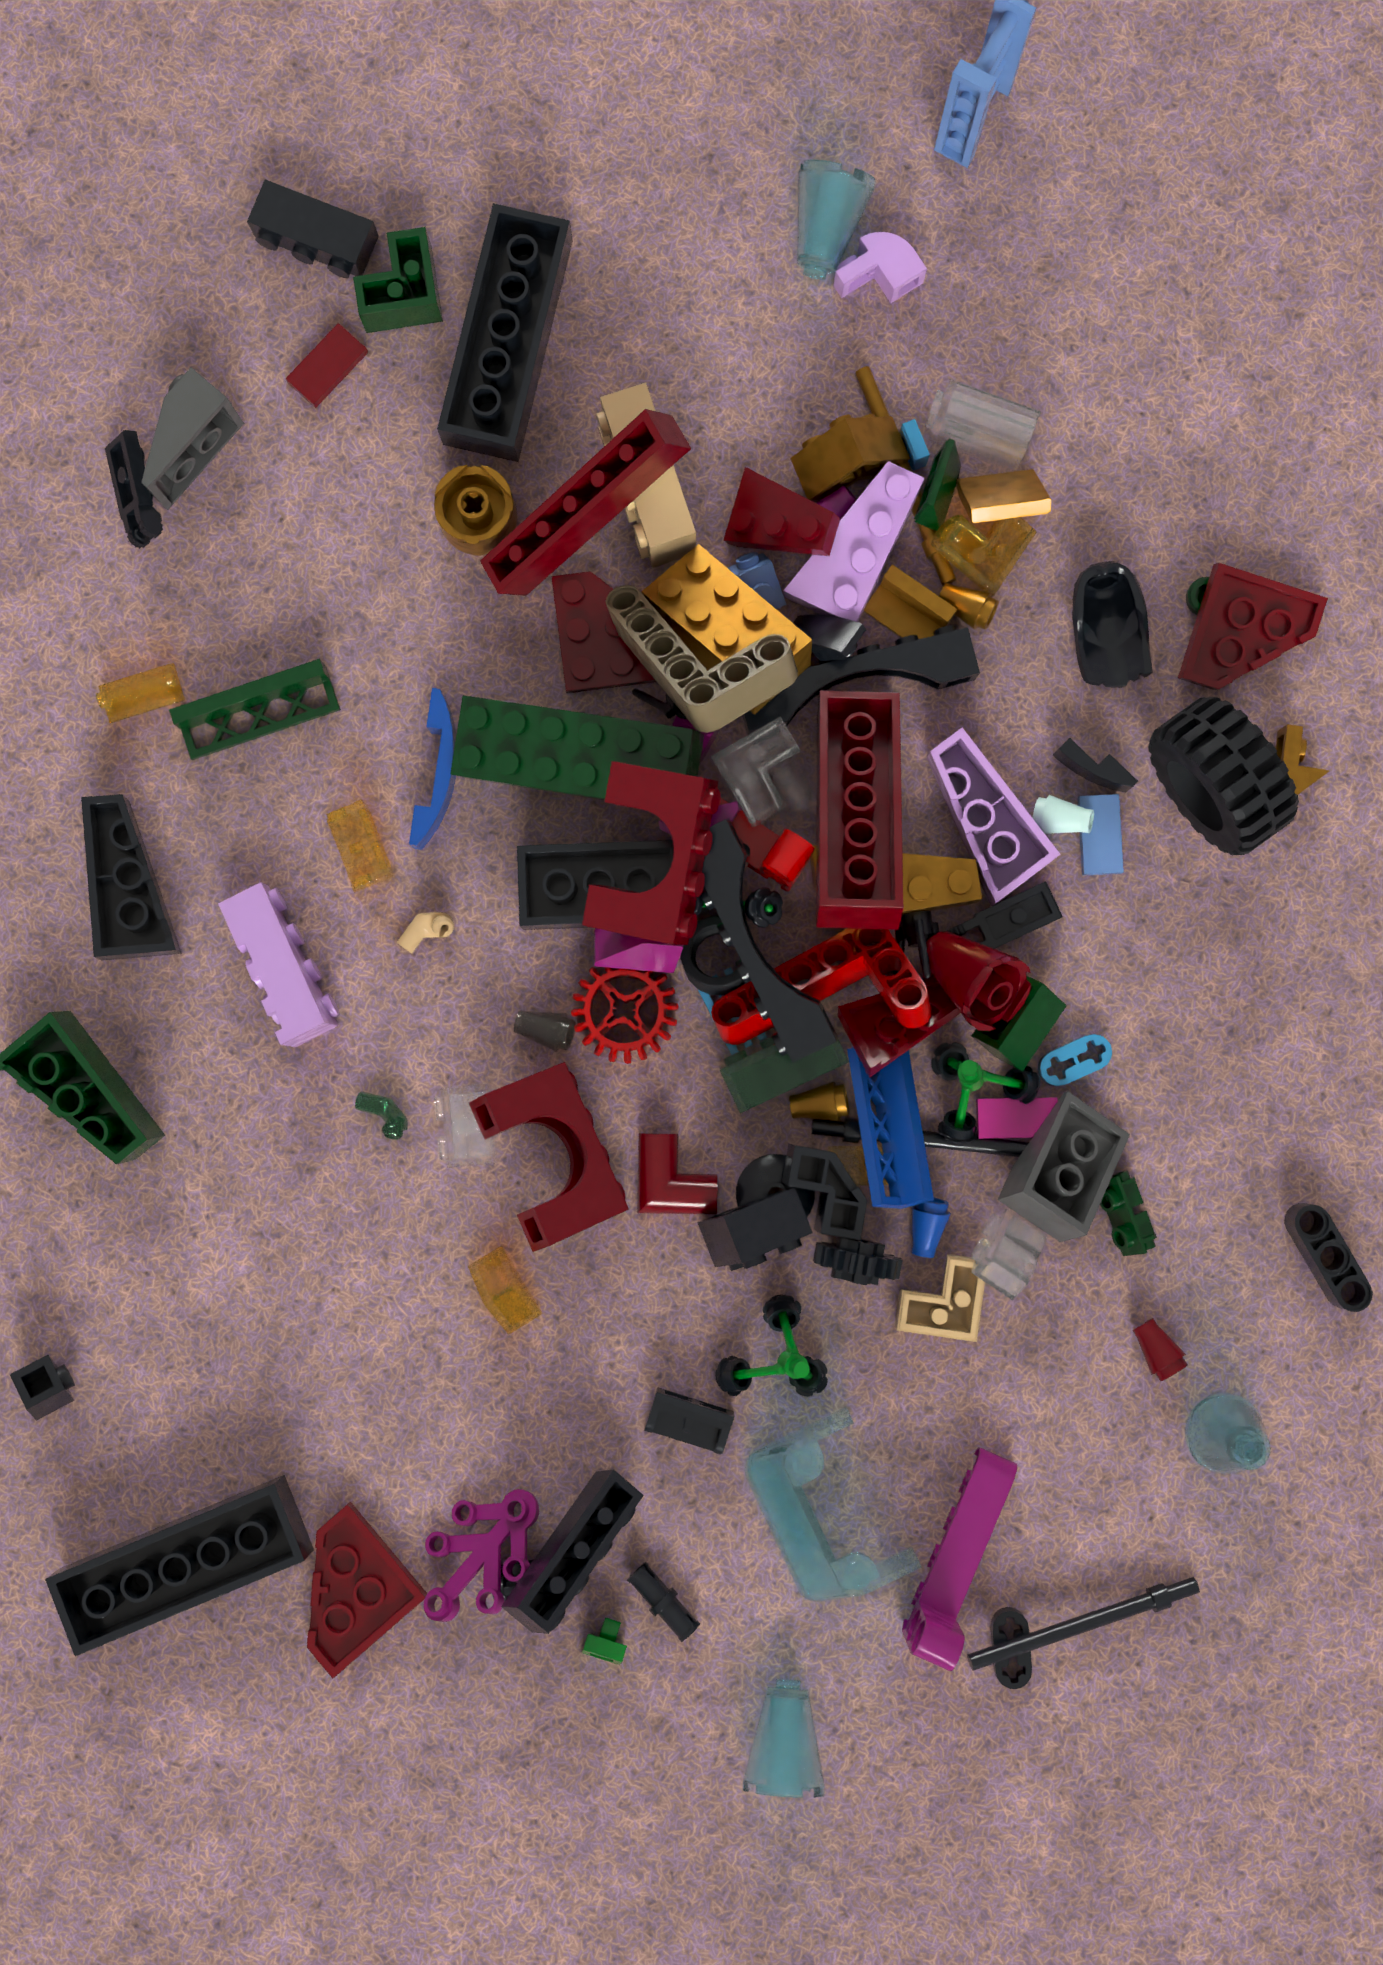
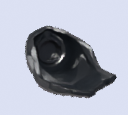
(1110, 626)

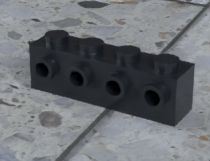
(572, 1552)

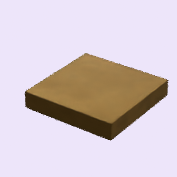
(1003, 496)

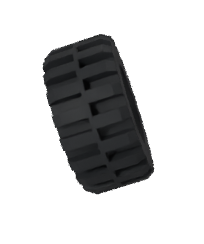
(1223, 775)

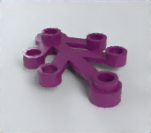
(485, 1552)

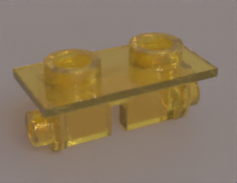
(140, 693)

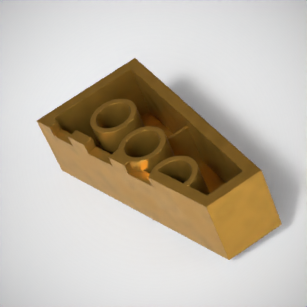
(934, 882)

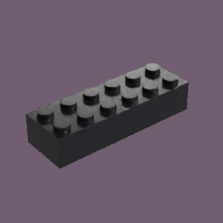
(505, 332)
(179, 1565)

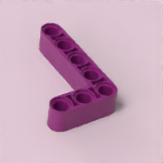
(932, 1626)

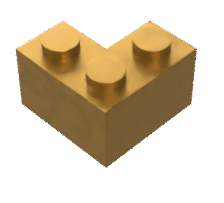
(848, 453)

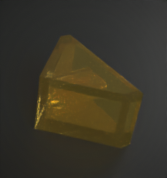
(504, 1290)

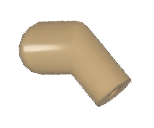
(426, 926)

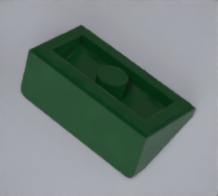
(939, 487)

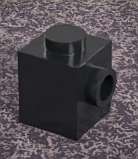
(43, 1386)

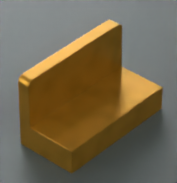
(908, 606)

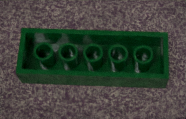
(562, 747)

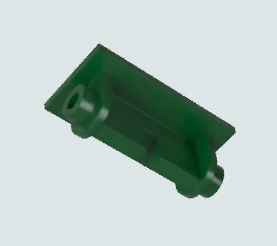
(1130, 1231)

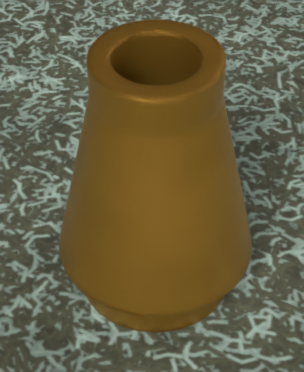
(972, 605)
(823, 1103)

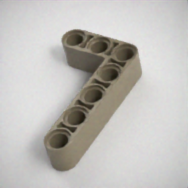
(703, 696)

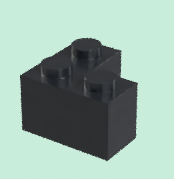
(751, 1230)

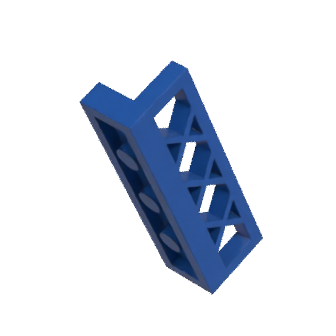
(898, 1130)

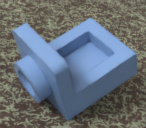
(760, 575)

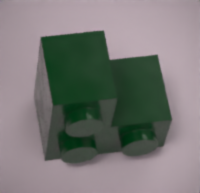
(405, 294)

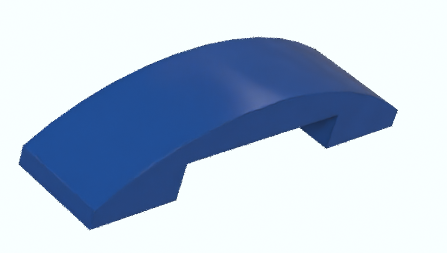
(428, 819)

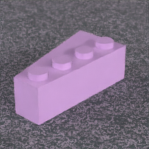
(989, 817)

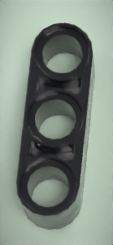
(1344, 1266)

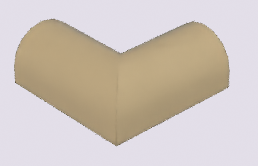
(947, 1315)

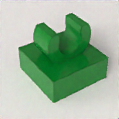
(604, 1646)

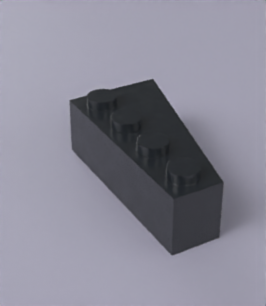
(122, 885)

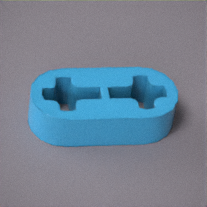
(1078, 1069)

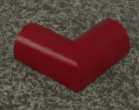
(660, 1185)

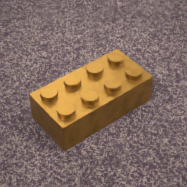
(719, 612)

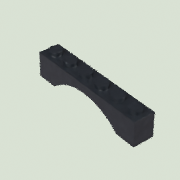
(934, 661)
(797, 1017)

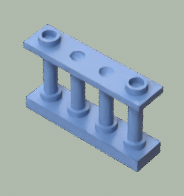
(976, 83)

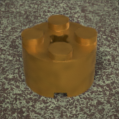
(480, 488)

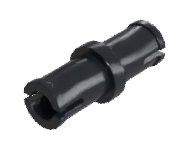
(663, 1602)

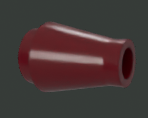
(1160, 1351)

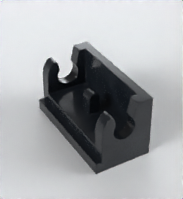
(690, 1420)

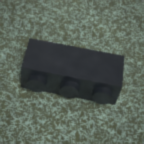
(312, 230)

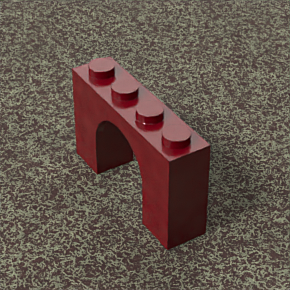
(686, 809)
(554, 1102)

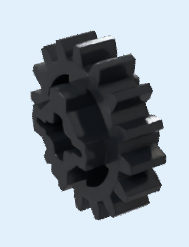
(857, 1260)

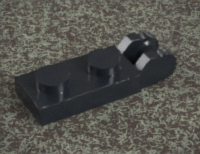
(133, 498)
(1013, 917)

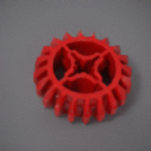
(647, 1037)

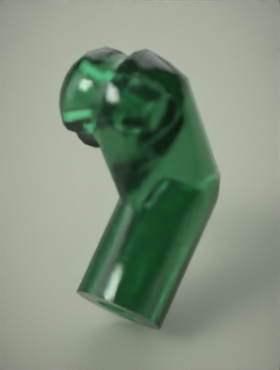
(384, 1107)

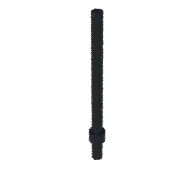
(850, 1132)
(1156, 1598)

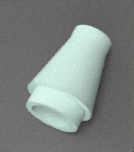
(1060, 816)

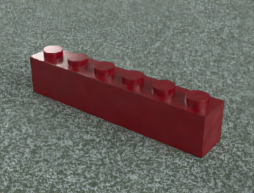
(586, 503)

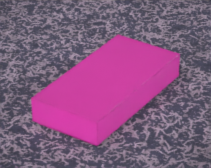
(1011, 1117)

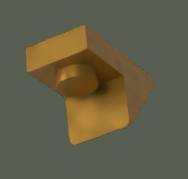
(1292, 750)

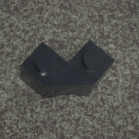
(840, 1201)

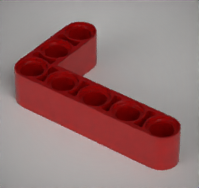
(773, 855)
(829, 979)

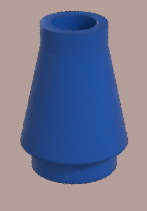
(928, 1226)

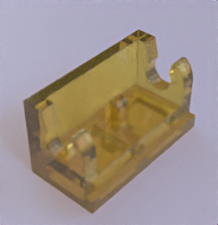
(360, 845)

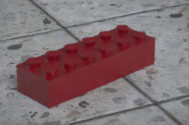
(859, 811)

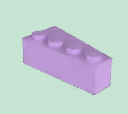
(863, 542)
(279, 965)

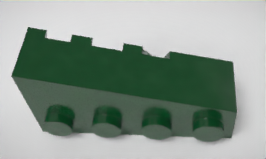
(80, 1084)

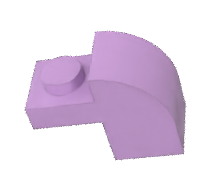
(885, 259)

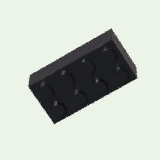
(558, 876)

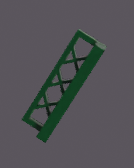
(248, 696)

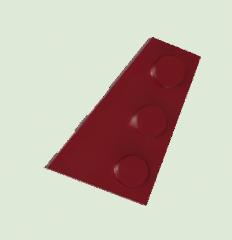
(778, 519)
(878, 1034)

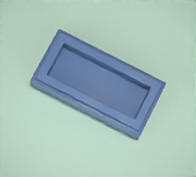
(1103, 845)

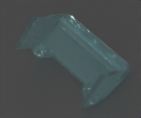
(776, 1481)

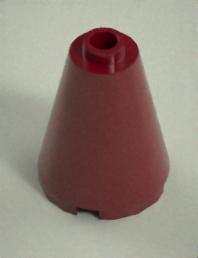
(978, 979)

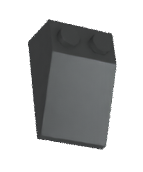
(188, 435)
(1065, 1169)

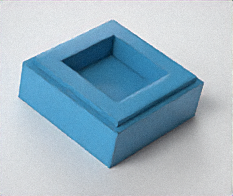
(914, 444)

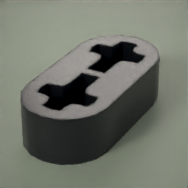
(999, 1636)

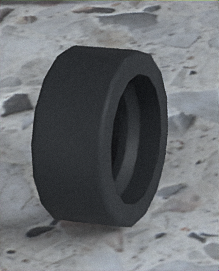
(703, 982)

